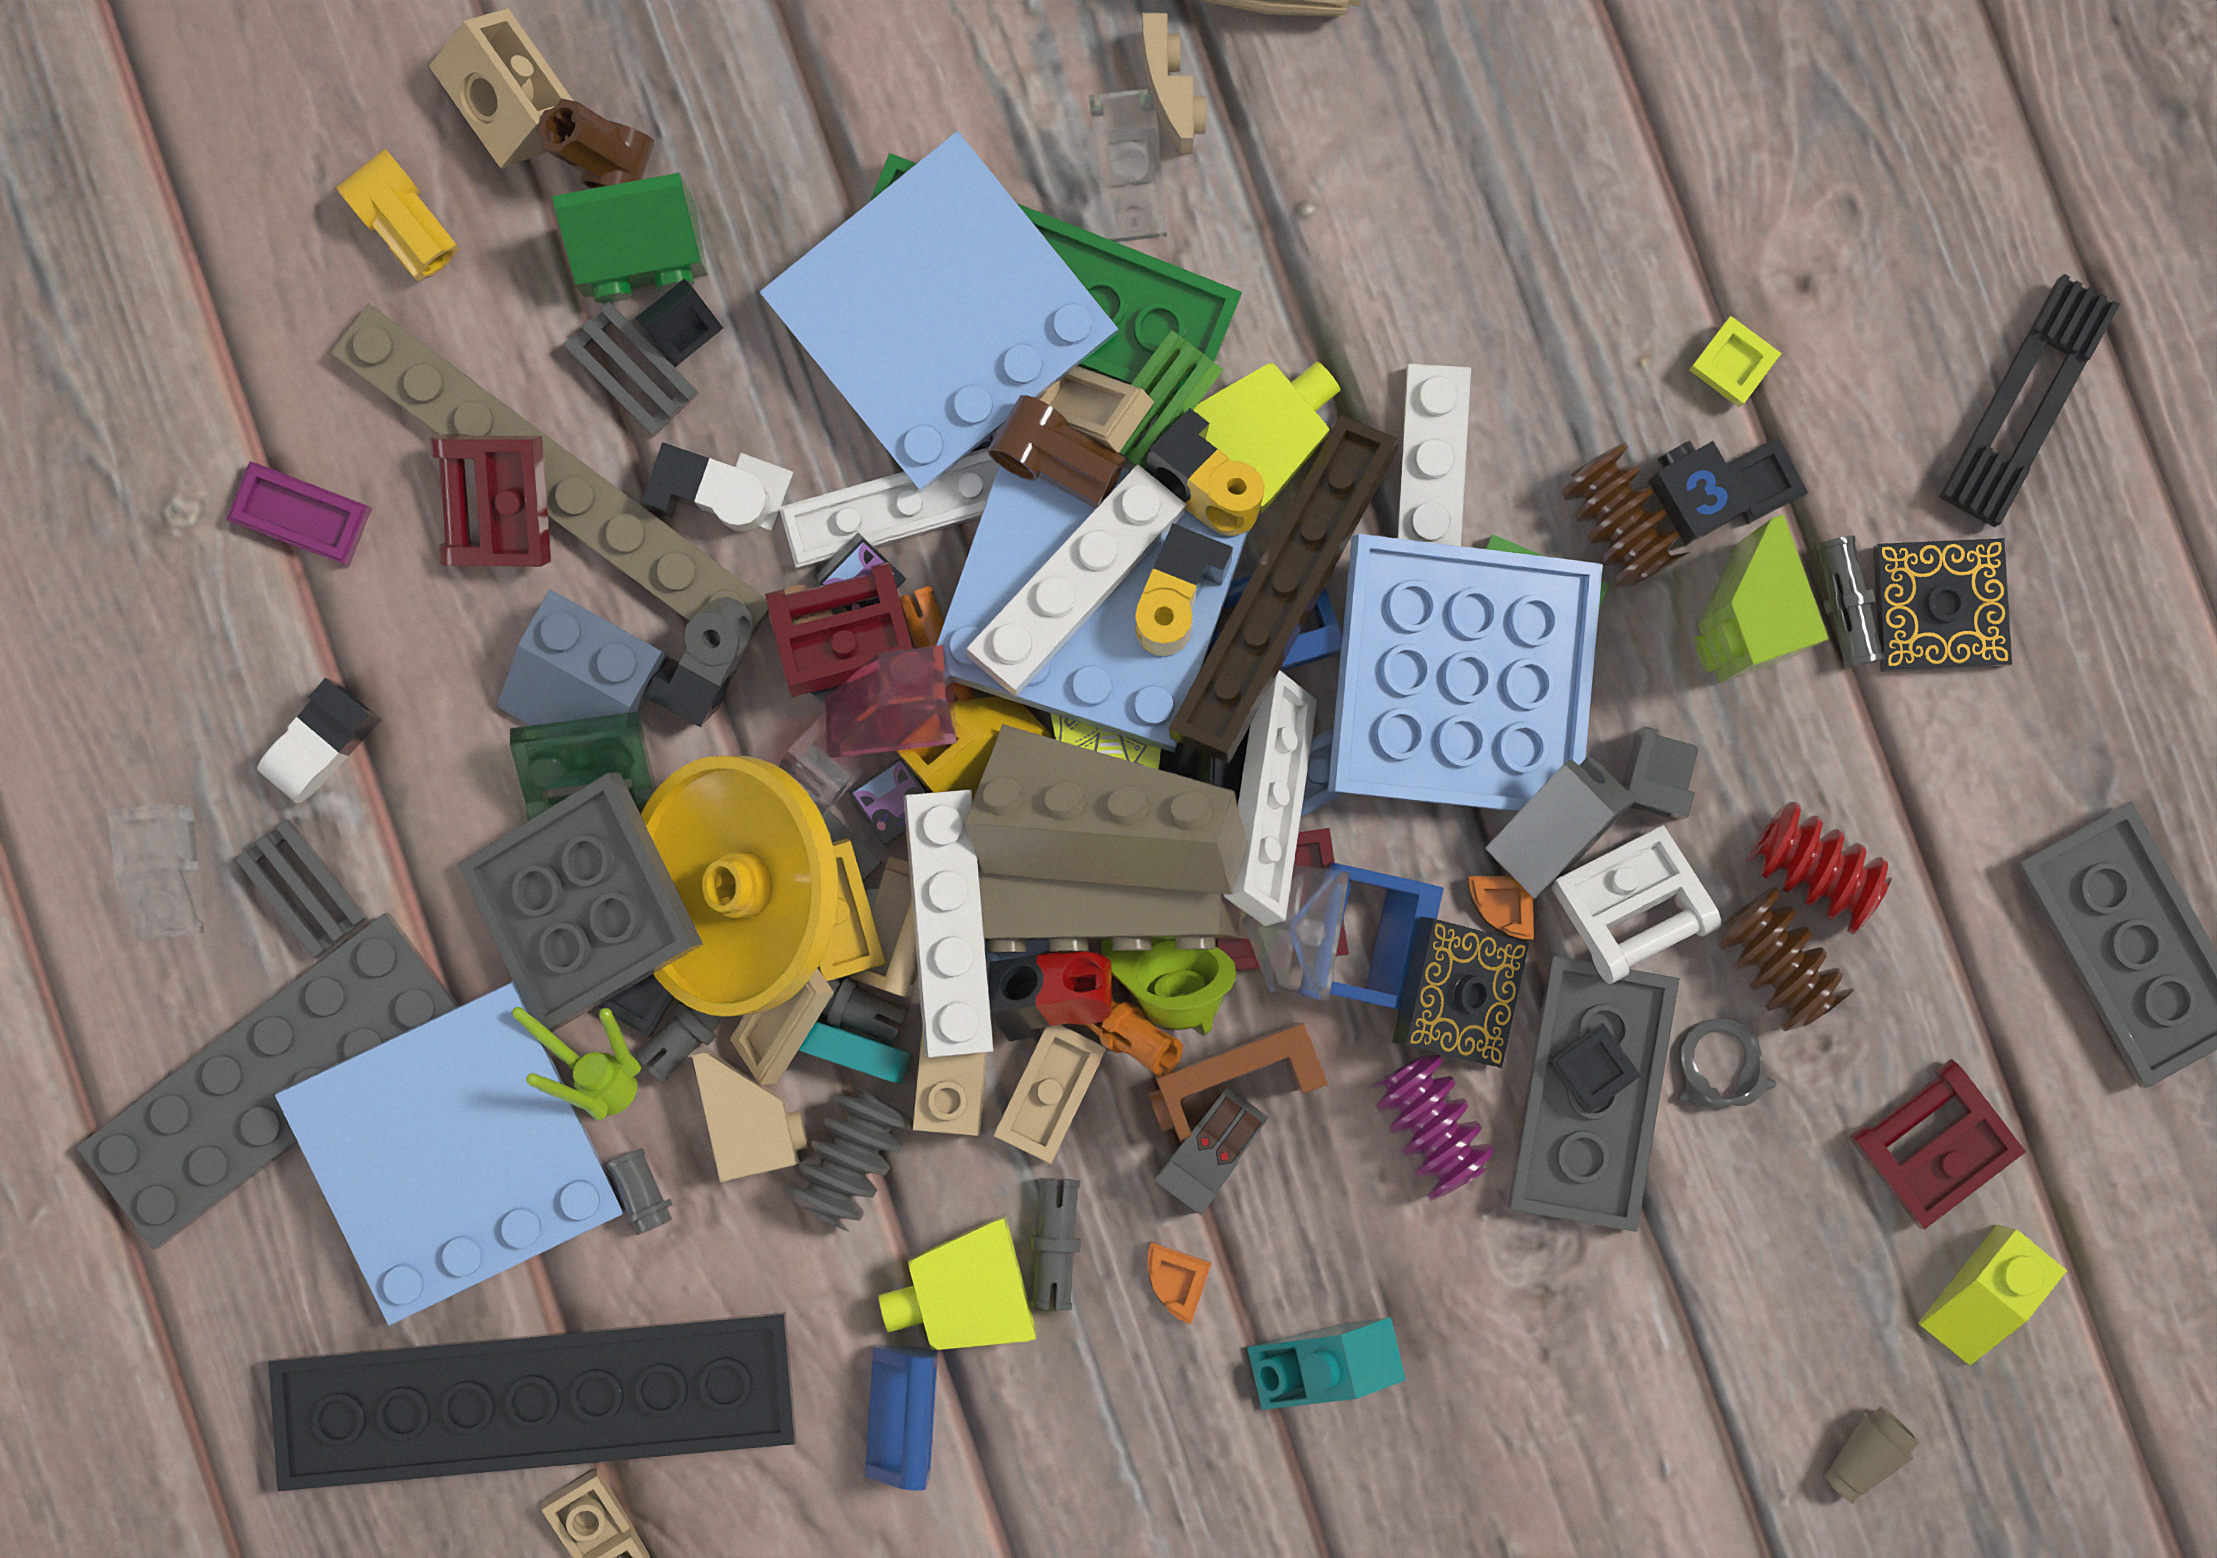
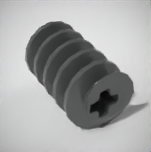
(850, 1158)

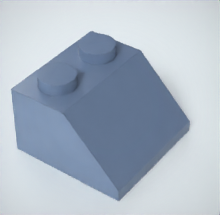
(577, 667)

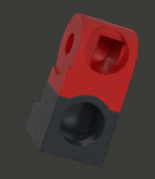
(1049, 992)

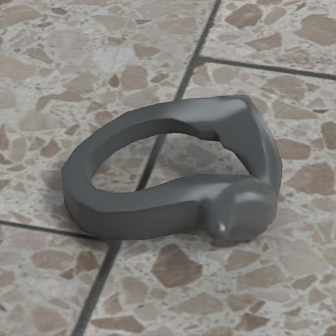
(1751, 1078)

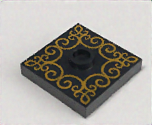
(1942, 604)
(1460, 992)

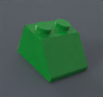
(631, 236)

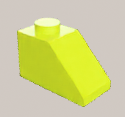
(1992, 1294)

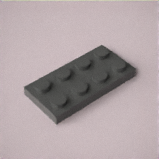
(2130, 941)
(1594, 1162)

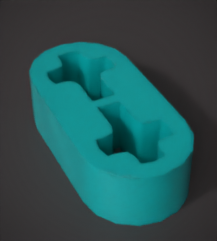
(857, 1052)

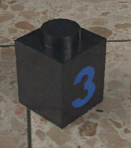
(1697, 490)

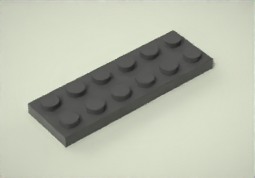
(219, 1112)

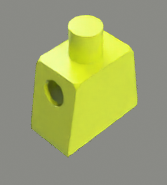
(1270, 422)
(965, 1292)

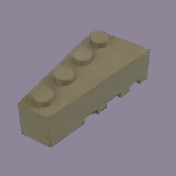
(1101, 819)
(1077, 911)

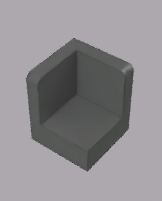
(1660, 774)

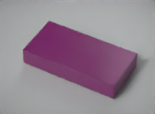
(299, 513)

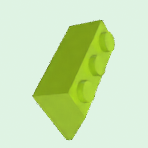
(1759, 607)

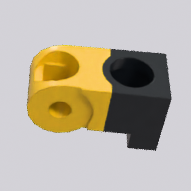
(1214, 488)
(1173, 587)

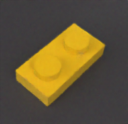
(854, 936)

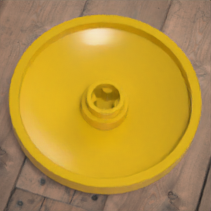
(752, 878)

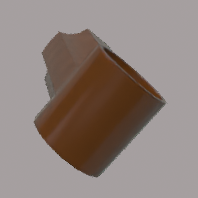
(592, 145)
(1042, 445)

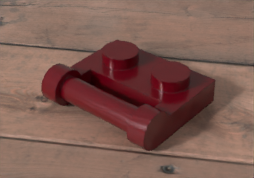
(508, 500)
(836, 646)
(1952, 1160)

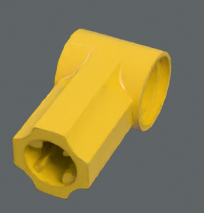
(390, 205)

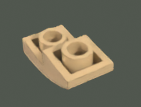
(1172, 95)
(592, 1520)

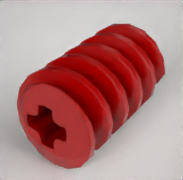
(1822, 865)

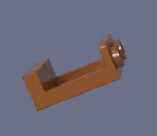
(1287, 1043)

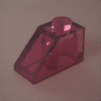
(893, 705)

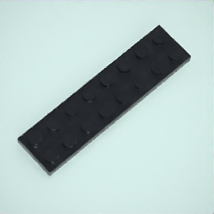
(532, 1401)

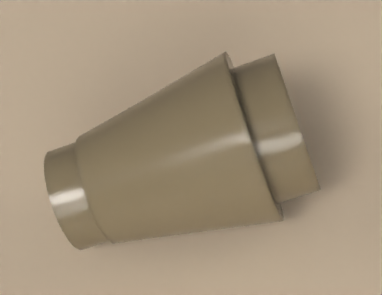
(1871, 1454)

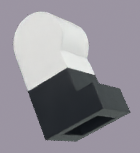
(706, 485)
(317, 741)

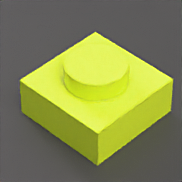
(1735, 361)

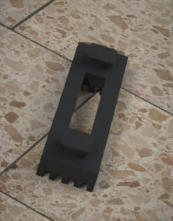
(2070, 321)

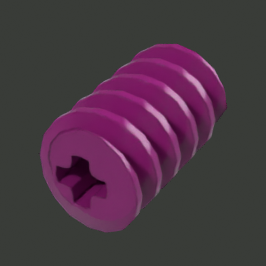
(1434, 1124)

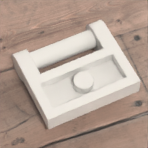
(1627, 885)

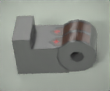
(1212, 1152)

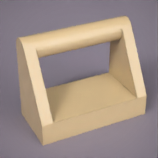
(896, 933)

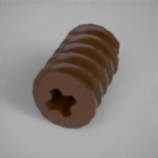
(1621, 518)
(1782, 961)

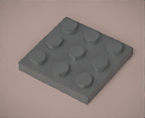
(580, 903)

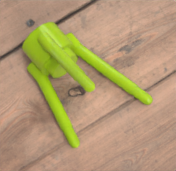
(601, 1081)

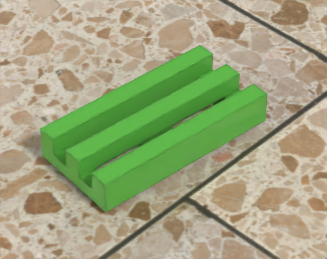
(1159, 380)

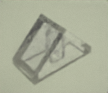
(1302, 950)

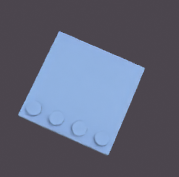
(939, 310)
(1103, 669)
(1461, 672)
(448, 1155)

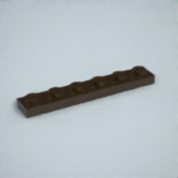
(1283, 589)

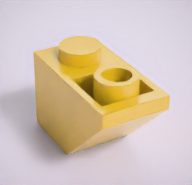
(963, 763)

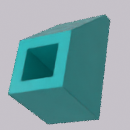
(1327, 1364)

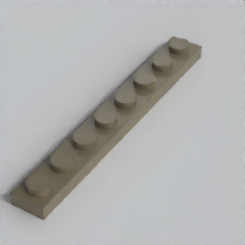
(574, 492)

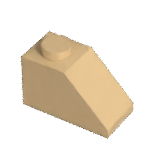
(747, 1121)

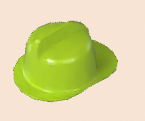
(1175, 985)

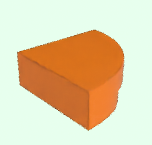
(1503, 904)
(1177, 1279)

